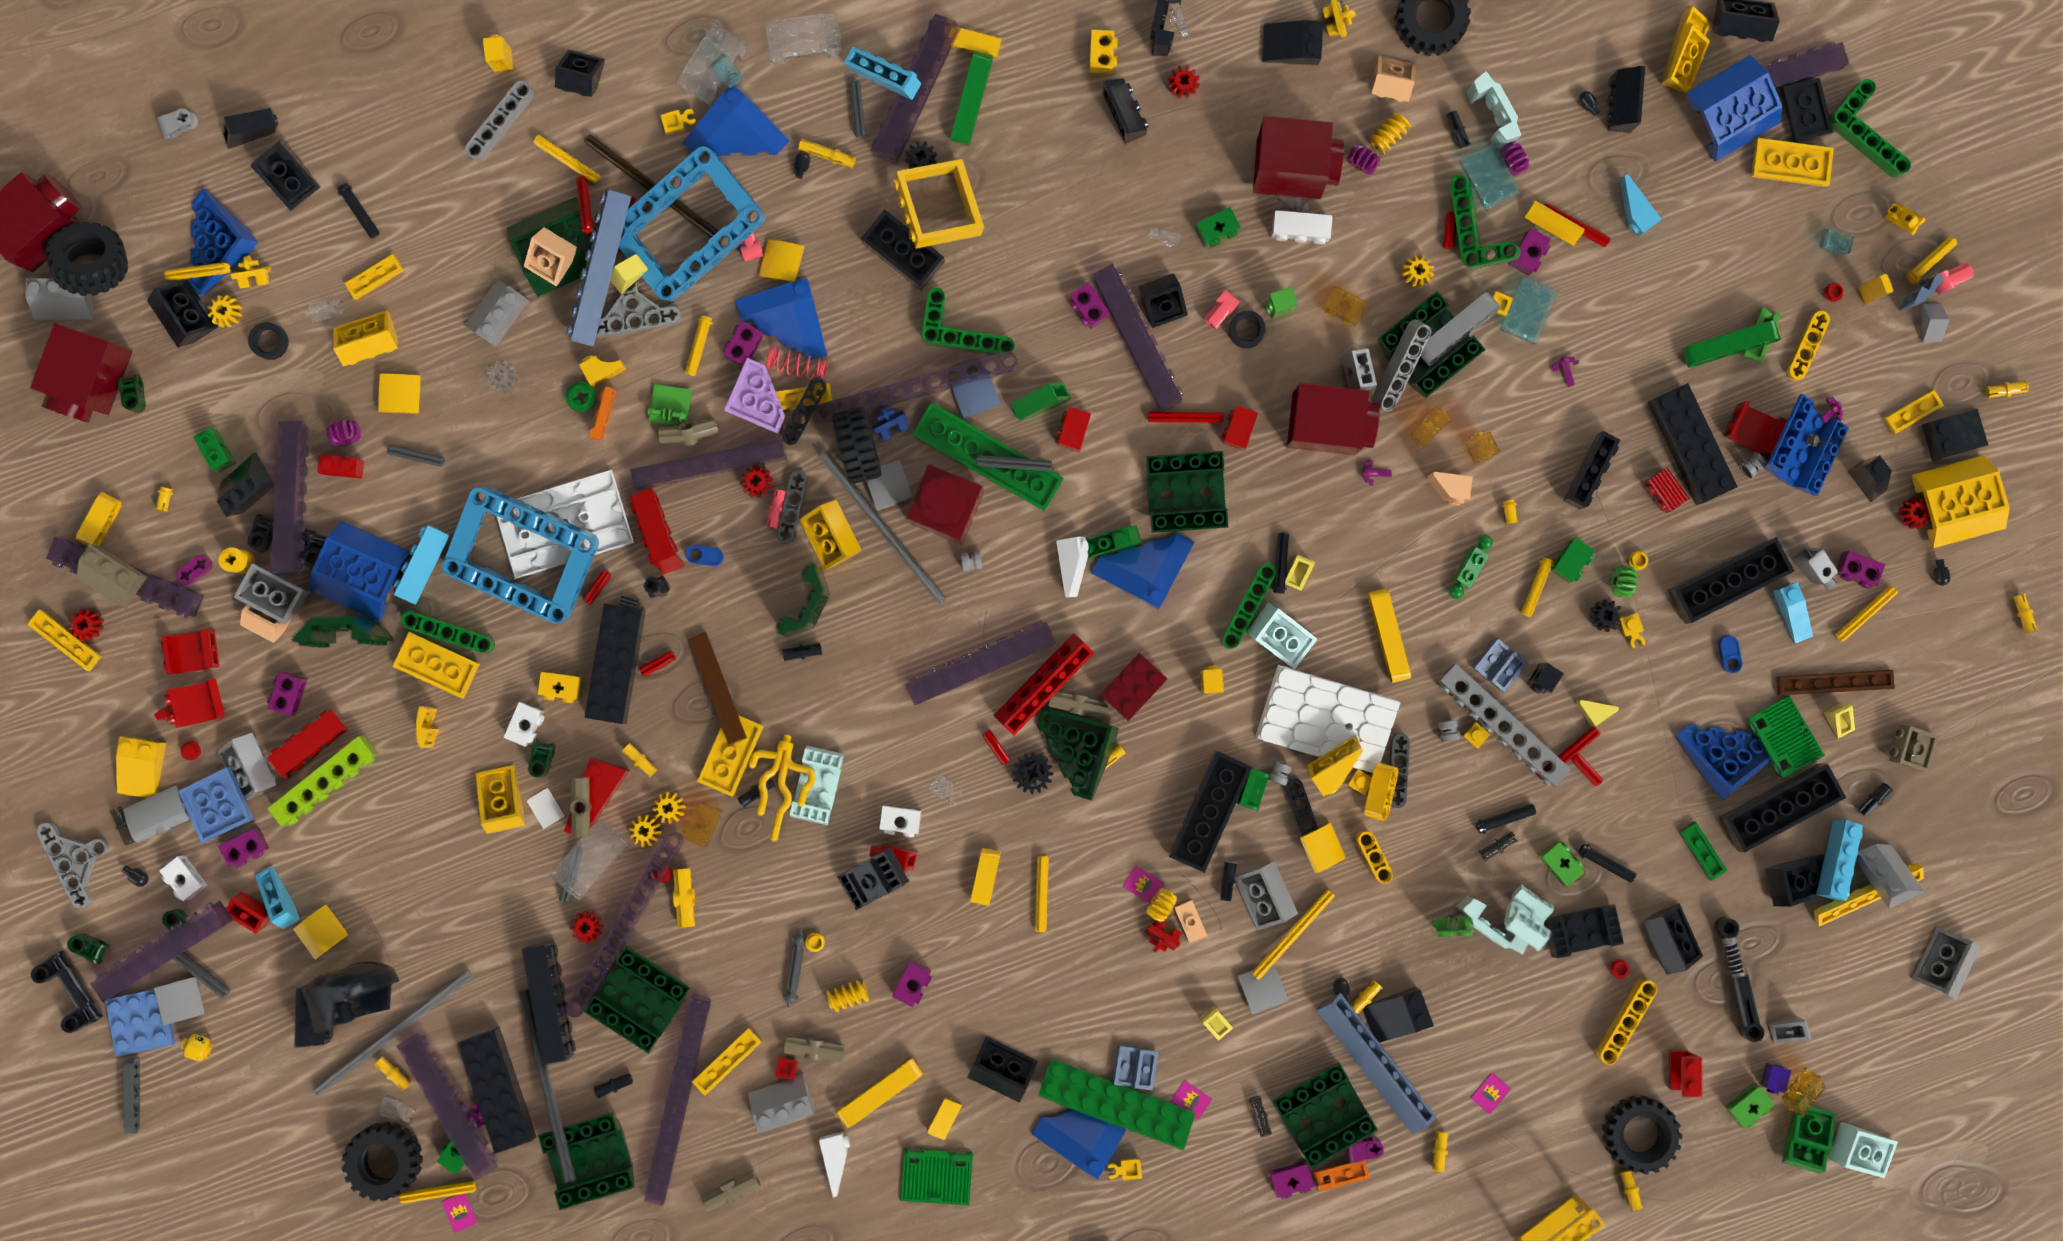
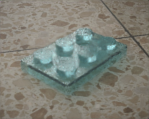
(1490, 176)
(1529, 310)

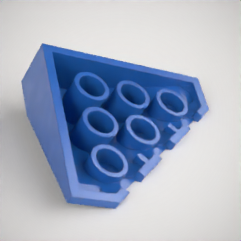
(736, 127)
(217, 239)
(788, 315)
(1145, 570)
(1724, 757)
(1080, 1139)

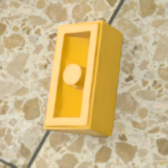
(944, 1118)

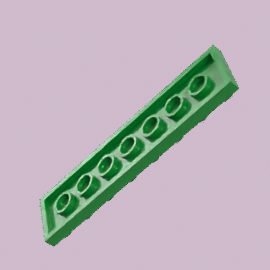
(965, 442)
(1116, 1104)

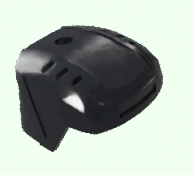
(364, 980)

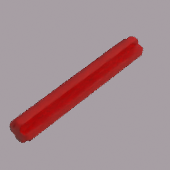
(584, 205)
(1589, 232)
(1186, 417)
(1576, 747)

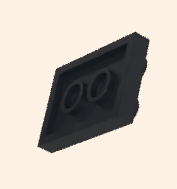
(1806, 110)

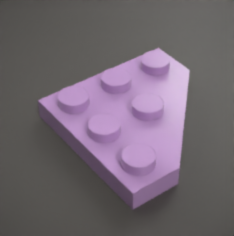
(756, 398)

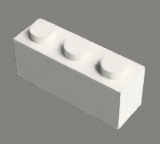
(1301, 227)

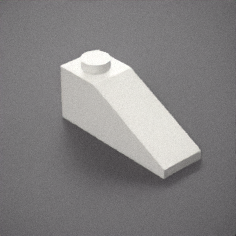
(1073, 559)
(834, 1152)

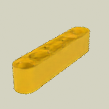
(1389, 635)
(1635, 1017)
(879, 1093)

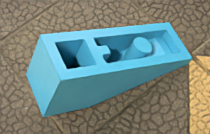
(1638, 210)
(1794, 611)
(276, 898)

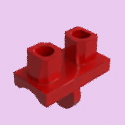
(1161, 939)

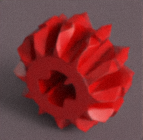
(1179, 75)
(761, 485)
(1908, 513)
(79, 624)
(582, 920)

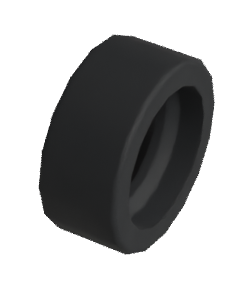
(1246, 315)
(258, 330)

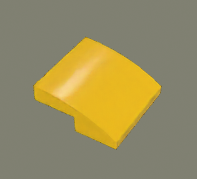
(781, 261)
(399, 393)
(425, 732)
(1322, 848)
(320, 932)

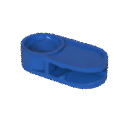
(708, 555)
(1730, 649)

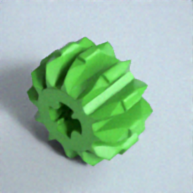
(1624, 581)

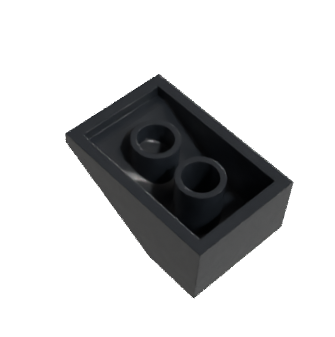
(1293, 42)
(285, 174)
(1954, 434)
(1795, 880)
(1398, 1015)

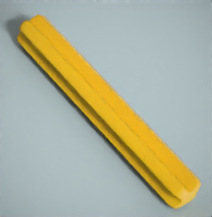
(566, 159)
(197, 271)
(1866, 613)
(1041, 893)
(437, 1192)

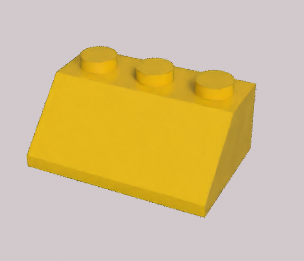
(364, 338)
(830, 534)

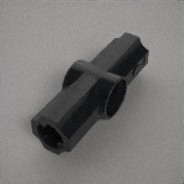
(656, 586)

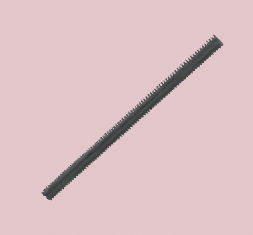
(544, 1077)

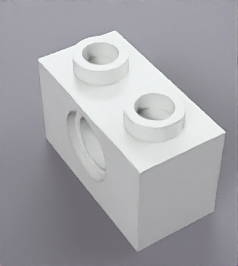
(516, 732)
(911, 816)
(193, 880)

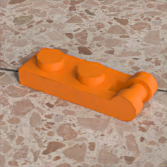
(603, 413)
(1341, 1175)

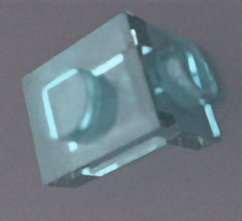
(726, 71)
(1836, 242)

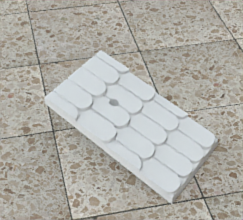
(586, 503)
(1321, 714)

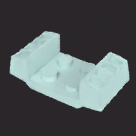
(1500, 105)
(821, 796)
(1472, 909)
(1527, 915)

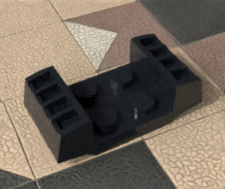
(1161, 38)
(873, 879)
(1583, 930)

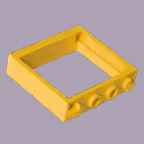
(910, 218)
(1565, 1223)

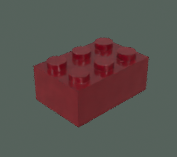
(1133, 686)

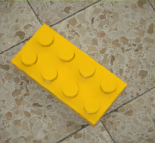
(1792, 162)
(436, 665)
(728, 763)

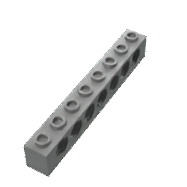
(1543, 753)

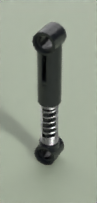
(1740, 982)

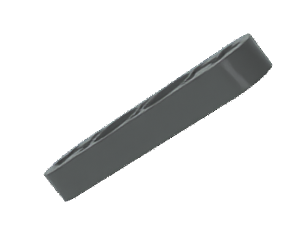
(794, 507)
(1402, 770)
(131, 1095)

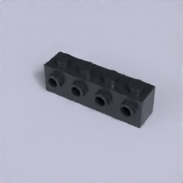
(1591, 470)

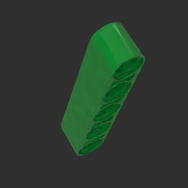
(971, 98)
(1731, 344)
(1254, 599)
(439, 632)

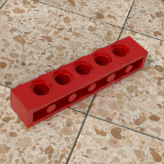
(1043, 684)

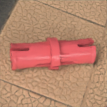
(776, 508)

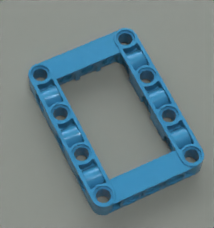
(665, 194)
(536, 522)

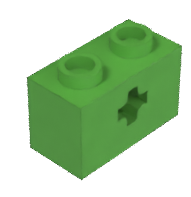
(1281, 303)
(1551, 858)
(1740, 1109)

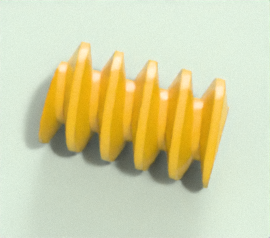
(1388, 132)
(236, 560)
(847, 996)

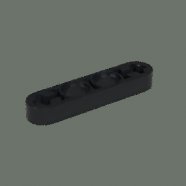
(806, 412)
(1307, 812)

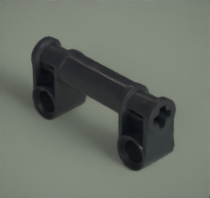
(312, 540)
(59, 967)

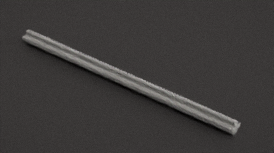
(883, 529)
(387, 1036)

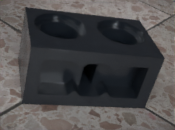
(1545, 678)

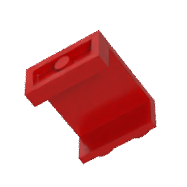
(1754, 429)
(190, 652)
(194, 704)
(1685, 1072)

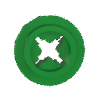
(573, 392)

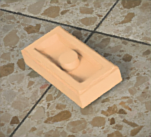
(1190, 921)

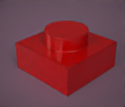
(162, 715)
(786, 1068)

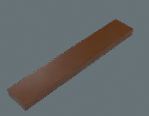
(1835, 682)
(717, 688)

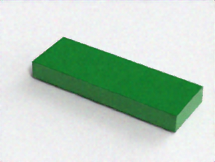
(1702, 851)

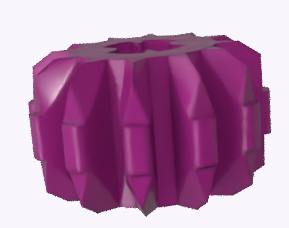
(1515, 158)
(1363, 159)
(343, 432)

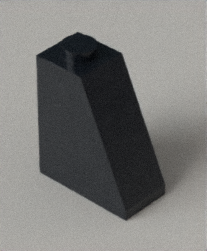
(248, 127)
(1872, 476)

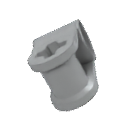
(174, 123)

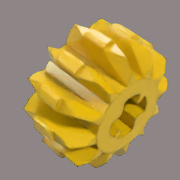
(1425, 270)
(218, 308)
(665, 800)
(647, 823)
(1161, 905)

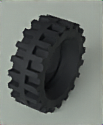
(1432, 41)
(1662, 1150)

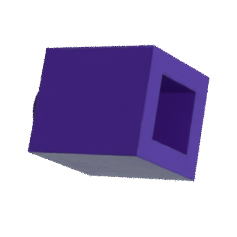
(1775, 1078)

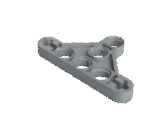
(642, 310)
(68, 851)

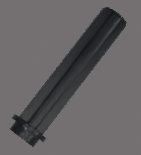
(346, 192)
(1281, 563)
(1505, 818)
(1607, 863)

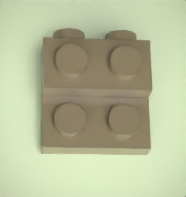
(1913, 748)

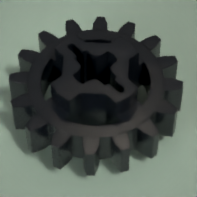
(1021, 768)

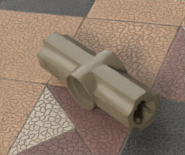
(1079, 705)
(580, 820)
(814, 1048)
(730, 1191)

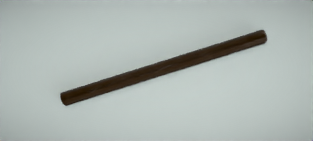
(648, 184)

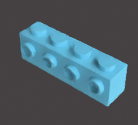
(882, 73)
(421, 565)
(1840, 860)

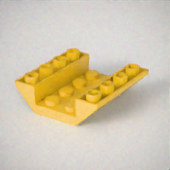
(1963, 500)

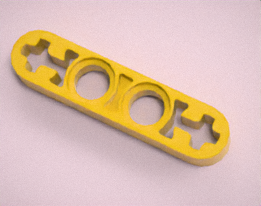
(1805, 344)

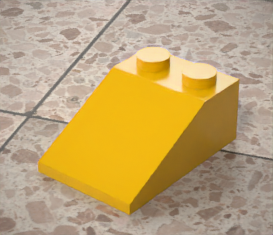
(139, 766)
(1333, 767)
(499, 799)

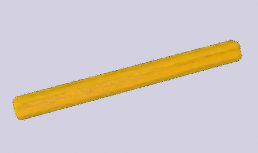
(1293, 934)

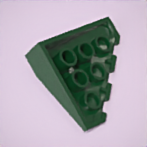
(1080, 746)

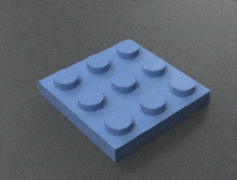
(215, 805)
(137, 1023)

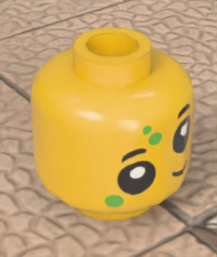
(197, 1047)

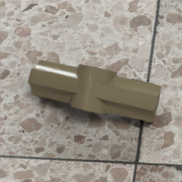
(688, 432)

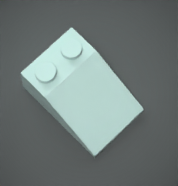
(1281, 635)
(1862, 1150)

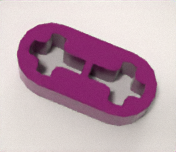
(191, 566)

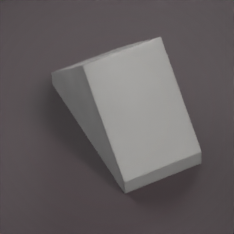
(1933, 322)
(1790, 1030)

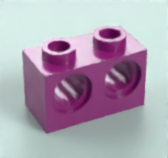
(1093, 304)
(748, 346)
(1860, 565)
(292, 695)
(242, 844)

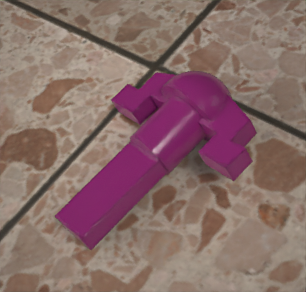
(1564, 362)
(1835, 407)
(1367, 472)
(476, 1114)

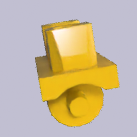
(1335, 10)
(1904, 218)
(242, 276)

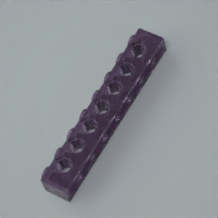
(189, 602)

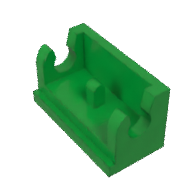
(1253, 790)

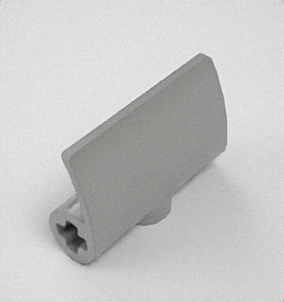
(155, 814)

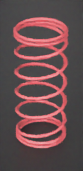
(771, 362)

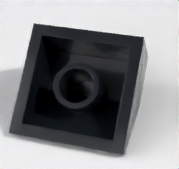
(579, 73)
(1163, 300)

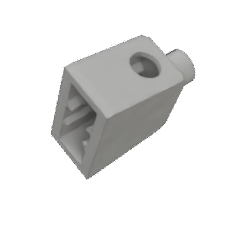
(1816, 566)

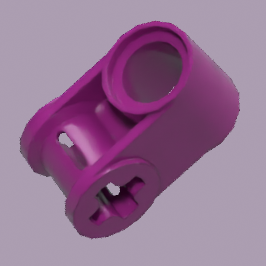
(1362, 1150)

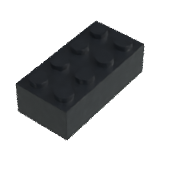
(891, 243)

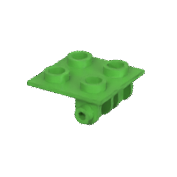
(669, 405)
(1461, 928)

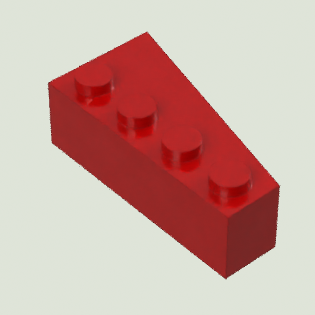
(655, 531)
(306, 744)
(603, 783)

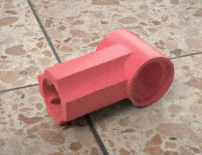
(751, 248)
(1955, 276)
(1224, 306)

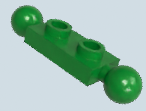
(1470, 567)

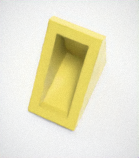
(627, 273)
(1299, 572)
(1595, 712)
(1841, 719)
(1215, 1022)

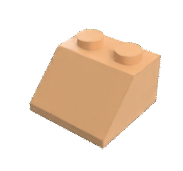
(1393, 78)
(549, 256)
(1451, 487)
(262, 624)

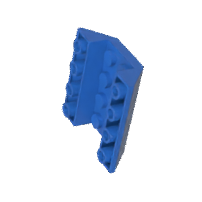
(1736, 106)
(1801, 464)
(357, 570)

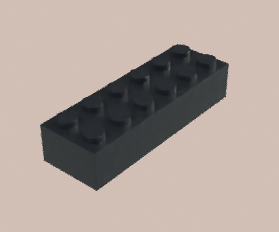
(1692, 444)
(1731, 580)
(615, 664)
(1782, 807)
(1209, 811)
(548, 1002)
(497, 1090)

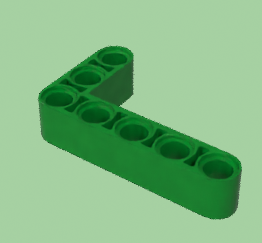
(1865, 132)
(1472, 230)
(960, 335)

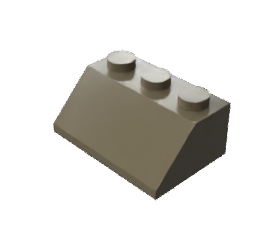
(109, 575)

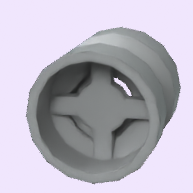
(1753, 465)
(971, 561)
(1451, 734)
(1280, 773)

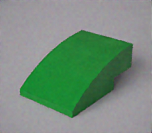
(1809, 1140)

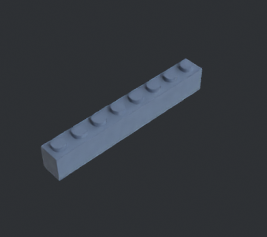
(599, 267)
(1376, 1063)

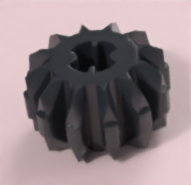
(916, 152)
(1612, 618)

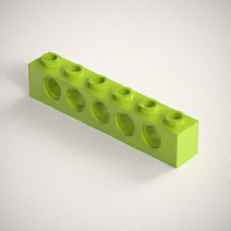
(282, 809)

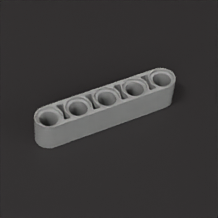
(500, 111)
(1459, 328)
(1401, 356)

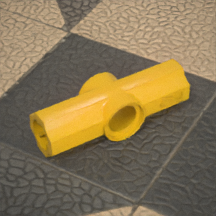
(684, 897)

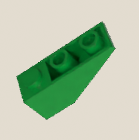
(1113, 541)

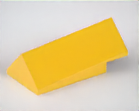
(1687, 51)

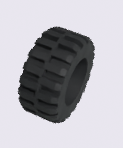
(82, 240)
(856, 445)
(361, 1175)

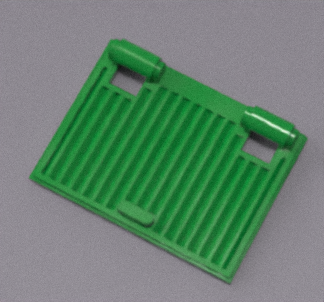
(1785, 736)
(936, 1177)

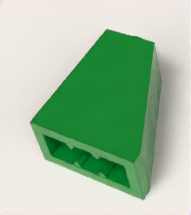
(1040, 400)

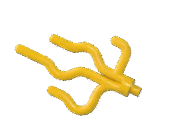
(783, 762)

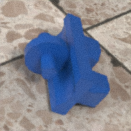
(882, 427)

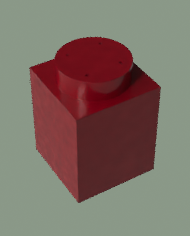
(1296, 158)
(30, 217)
(79, 373)
(1332, 419)
(945, 502)

